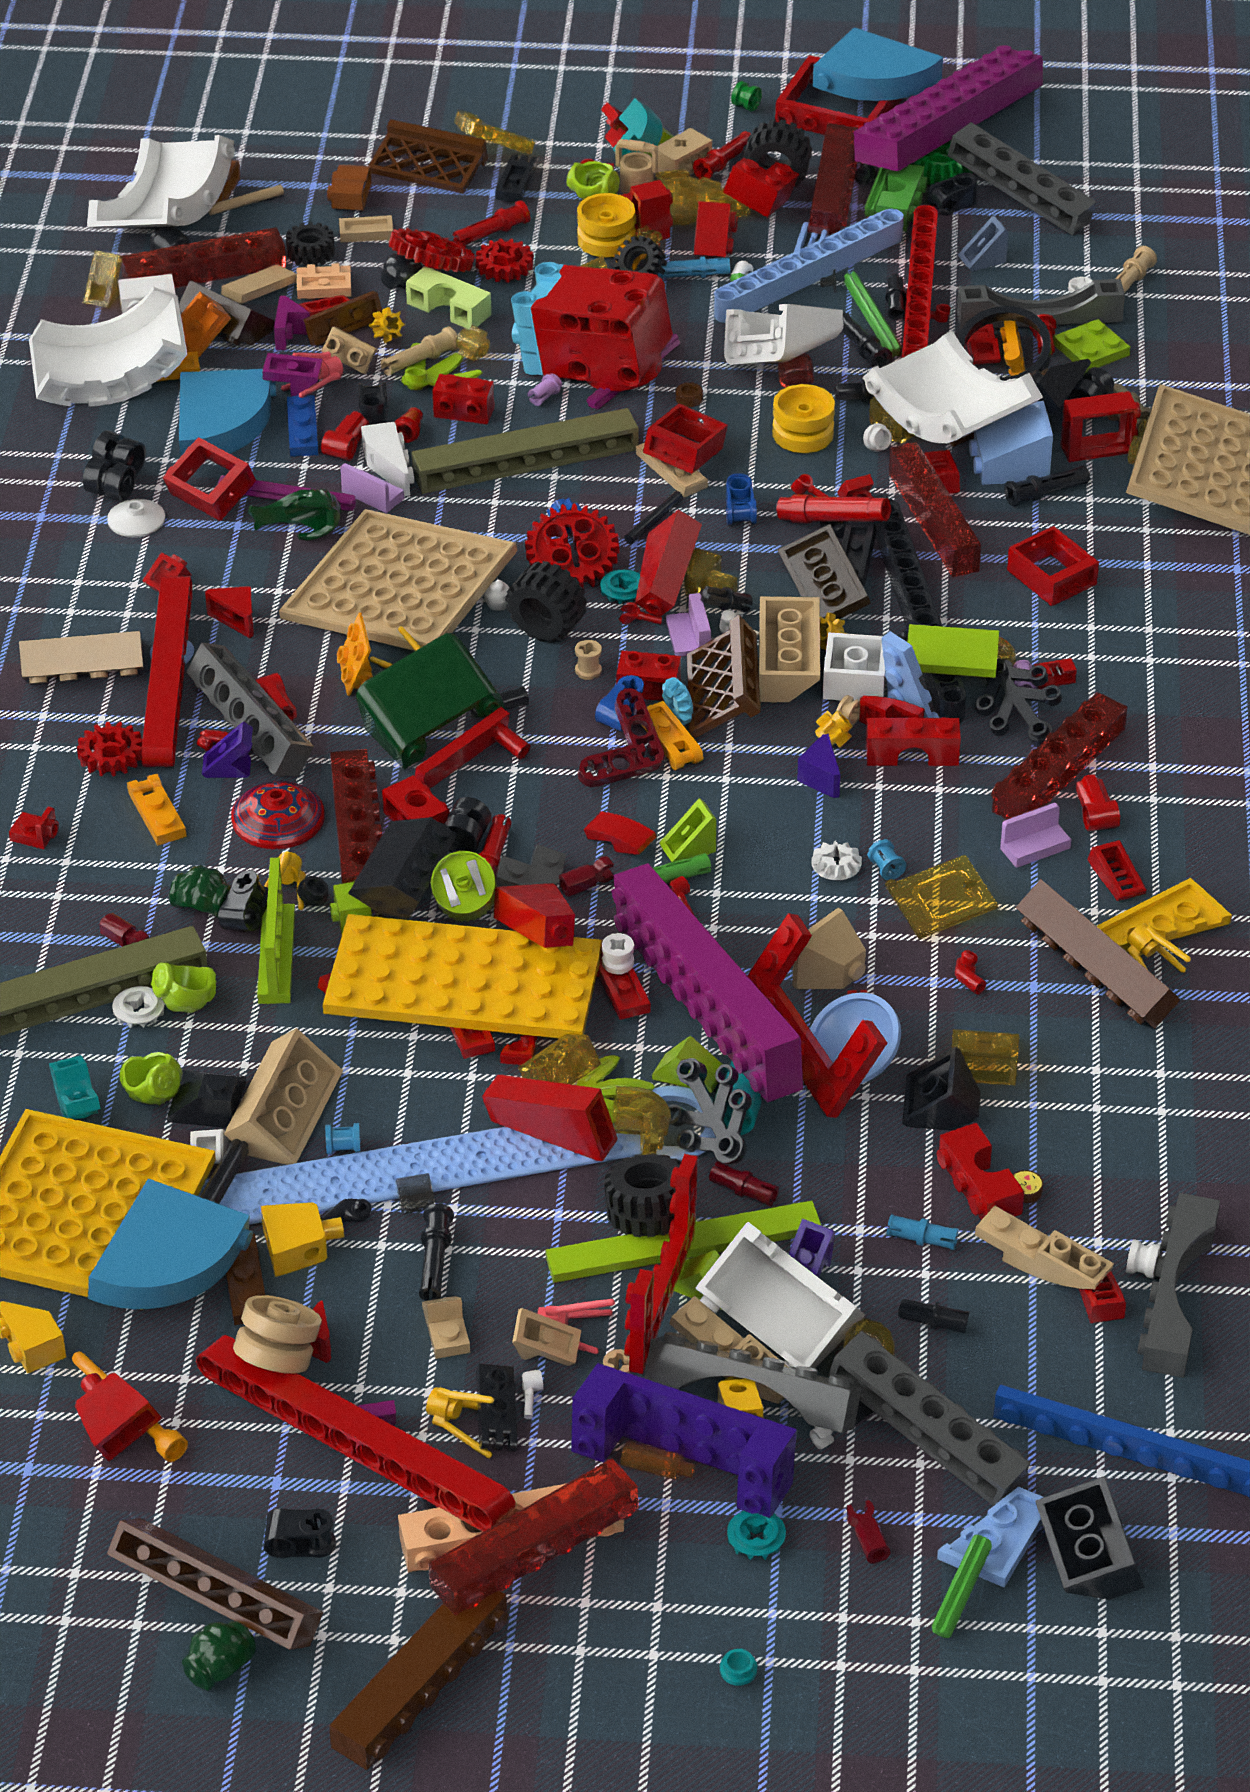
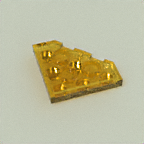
(689, 191)

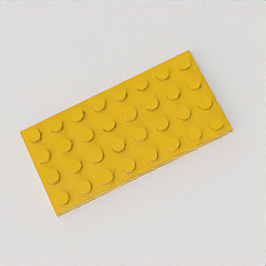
(461, 977)

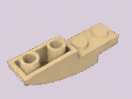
(1040, 1255)
(701, 1323)

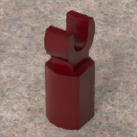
(586, 876)
(120, 930)
(869, 1533)

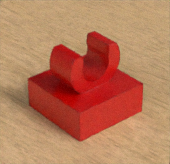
(856, 487)

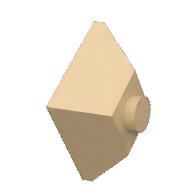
(831, 956)

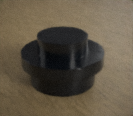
(313, 891)

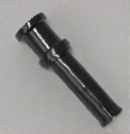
(868, 346)
(1035, 487)
(435, 1240)

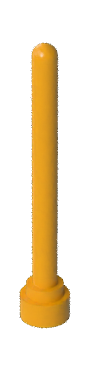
(168, 1442)

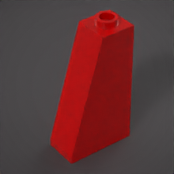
(666, 562)
(536, 913)
(554, 1113)

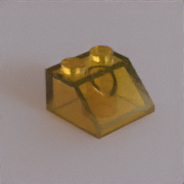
(989, 1054)

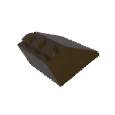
(244, 324)

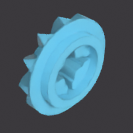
(678, 699)

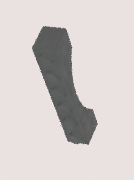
(1094, 301)
(1169, 1333)
(820, 1400)

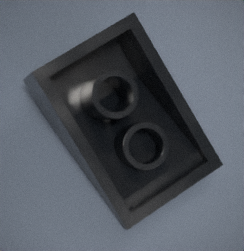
(1058, 382)

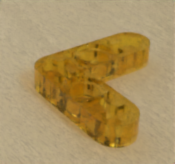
(477, 127)

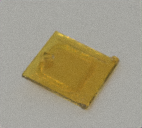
(938, 899)

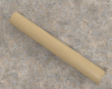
(246, 199)

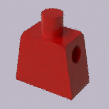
(113, 1413)

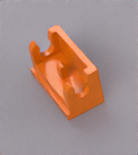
(202, 322)

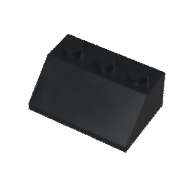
(1089, 1541)

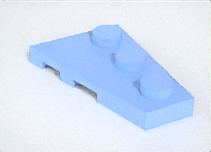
(903, 673)
(1009, 1527)

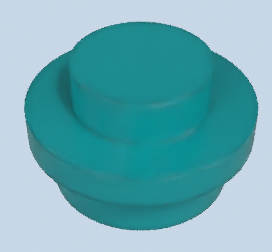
(738, 1667)

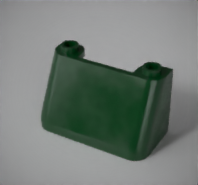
(423, 696)

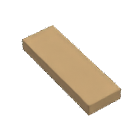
(258, 284)
(677, 478)

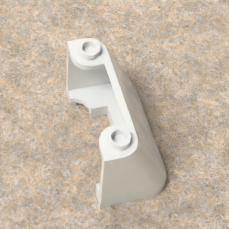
(778, 338)
(778, 1299)

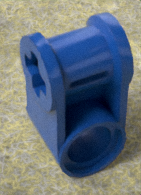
(740, 499)
(605, 710)

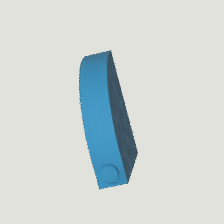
(876, 68)
(223, 407)
(168, 1249)

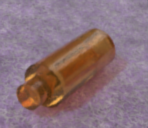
(655, 1461)

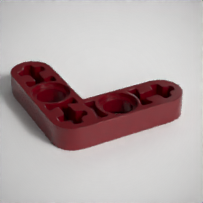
(633, 753)

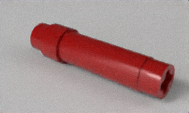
(806, 509)

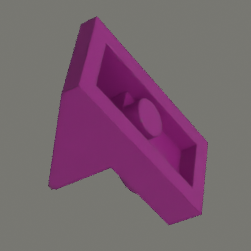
(288, 322)
(296, 370)

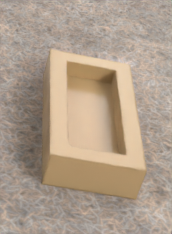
(365, 228)

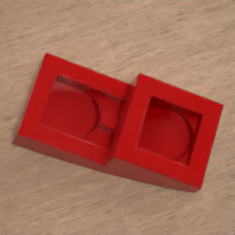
(984, 346)
(887, 707)
(624, 833)

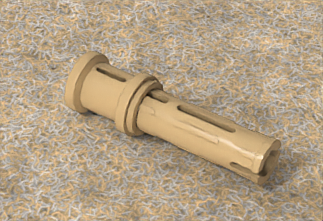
(1135, 268)
(430, 347)

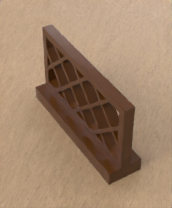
(432, 144)
(742, 672)

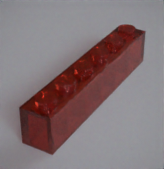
(834, 180)
(934, 509)
(533, 1536)

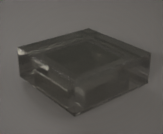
(414, 1193)

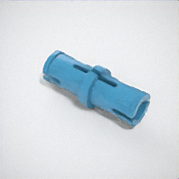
(922, 1232)

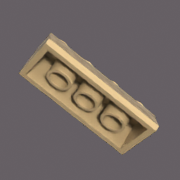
(788, 647)
(81, 655)
(284, 1099)

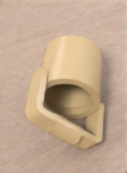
(636, 166)

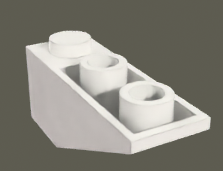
(385, 456)

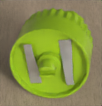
(464, 885)

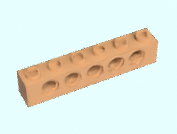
(435, 1532)

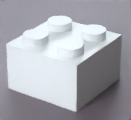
(853, 666)

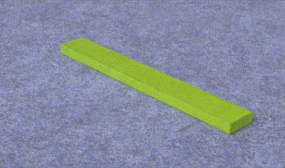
(712, 1234)

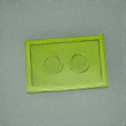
(955, 650)

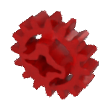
(504, 260)
(110, 749)

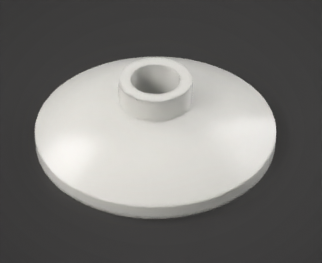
(136, 518)

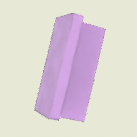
(370, 488)
(690, 628)
(1033, 836)

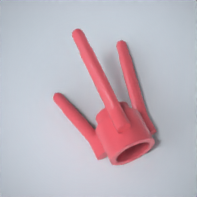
(330, 371)
(578, 1310)

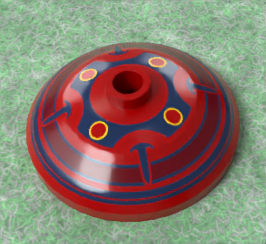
(277, 815)

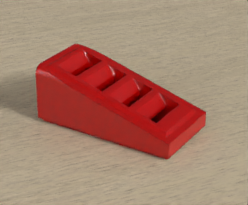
(945, 468)
(1115, 851)
(1104, 1309)

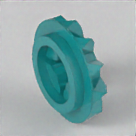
(610, 585)
(739, 1534)

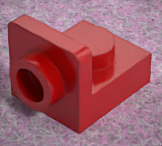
(165, 566)
(35, 829)

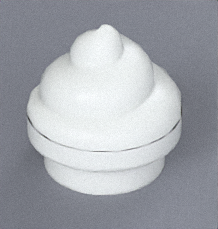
(877, 437)
(496, 594)

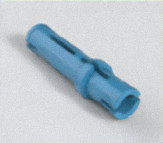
(698, 267)

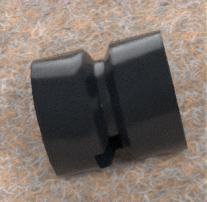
(1093, 383)
(120, 449)
(107, 478)
(469, 820)

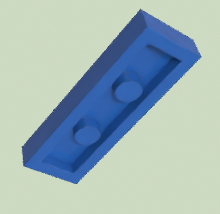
(302, 426)

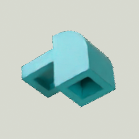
(641, 124)
(74, 1088)

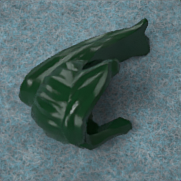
(310, 507)

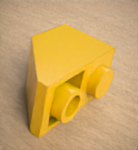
(31, 1336)

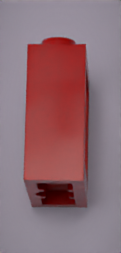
(1101, 445)
(679, 451)
(219, 501)
(1076, 578)

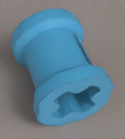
(884, 862)
(342, 1138)

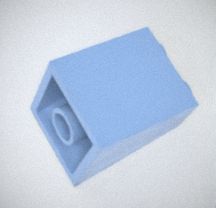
(1014, 446)

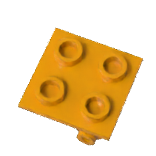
(354, 656)

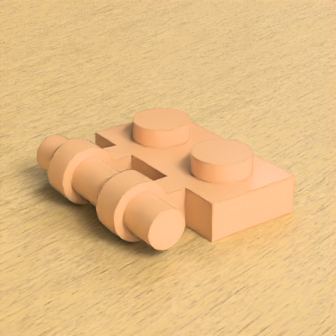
(323, 281)

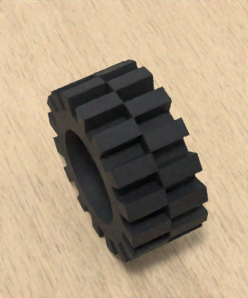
(310, 244)
(636, 248)

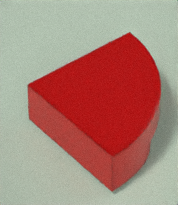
(519, 1051)

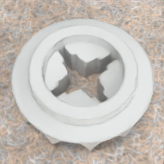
(825, 866)
(132, 999)

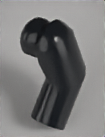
(864, 173)
(350, 1210)

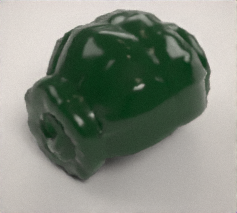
(199, 889)
(218, 1653)

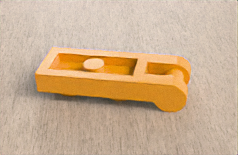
(1012, 348)
(674, 737)
(156, 810)

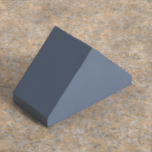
(987, 246)

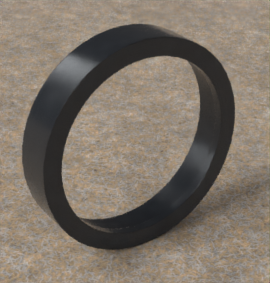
(1011, 313)

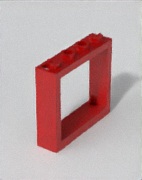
(816, 118)

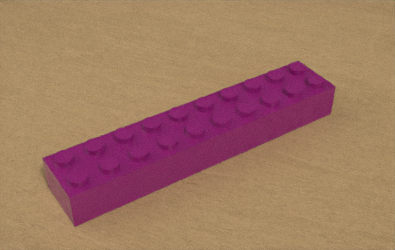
(947, 107)
(708, 983)

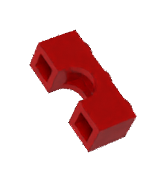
(891, 736)
(965, 1156)

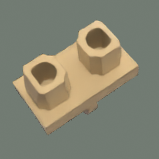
(349, 349)

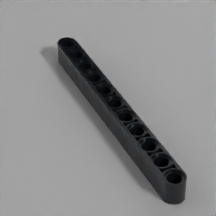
(917, 605)

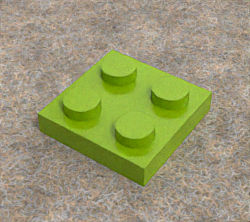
(1092, 342)

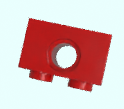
(412, 801)

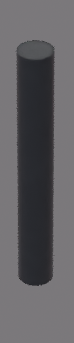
(652, 518)

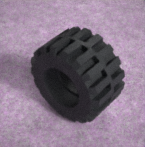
(783, 139)
(546, 602)
(640, 1194)

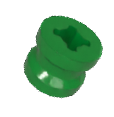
(746, 96)

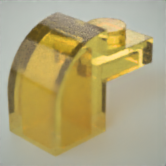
(705, 571)
(643, 1114)

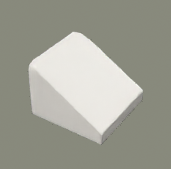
(211, 1140)

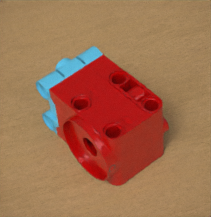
(593, 325)

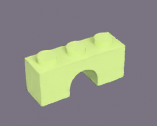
(433, 289)

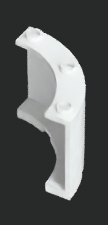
(171, 188)
(109, 358)
(943, 394)

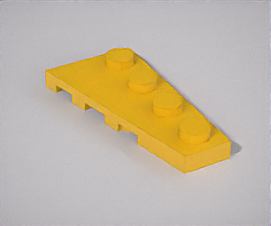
(1172, 914)

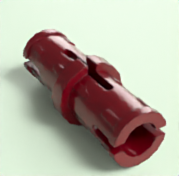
(744, 1183)

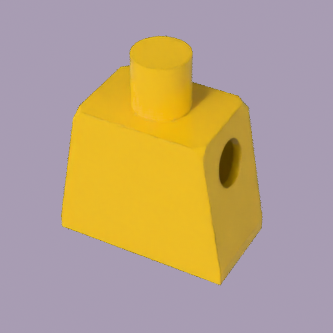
(297, 1235)

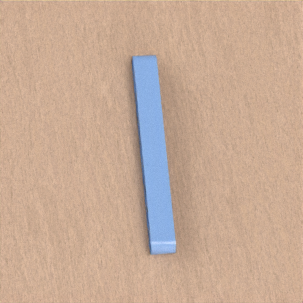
(810, 264)

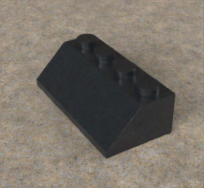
(402, 866)

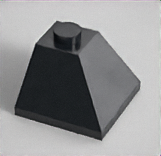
(941, 1094)
(206, 1099)

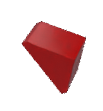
(232, 607)

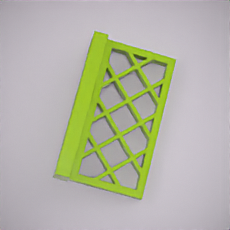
(276, 943)

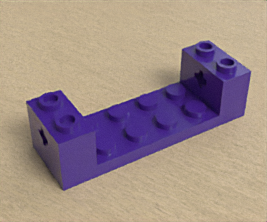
(702, 1430)

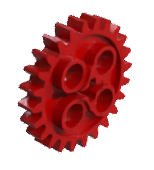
(431, 250)
(598, 541)

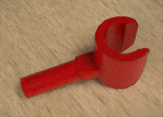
(941, 313)
(805, 483)
(634, 612)
(681, 887)

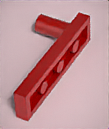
(468, 745)

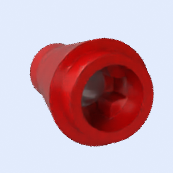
(410, 424)

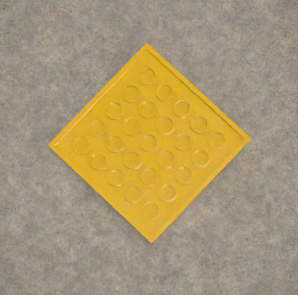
(70, 1190)

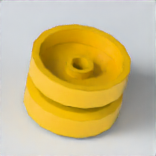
(605, 223)
(803, 418)

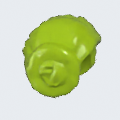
(592, 179)
(184, 986)
(151, 1078)

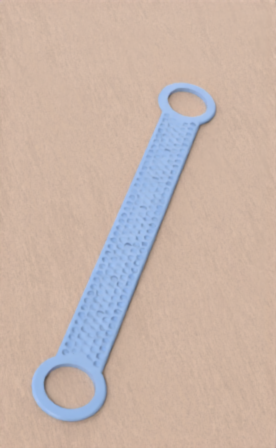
(449, 1160)

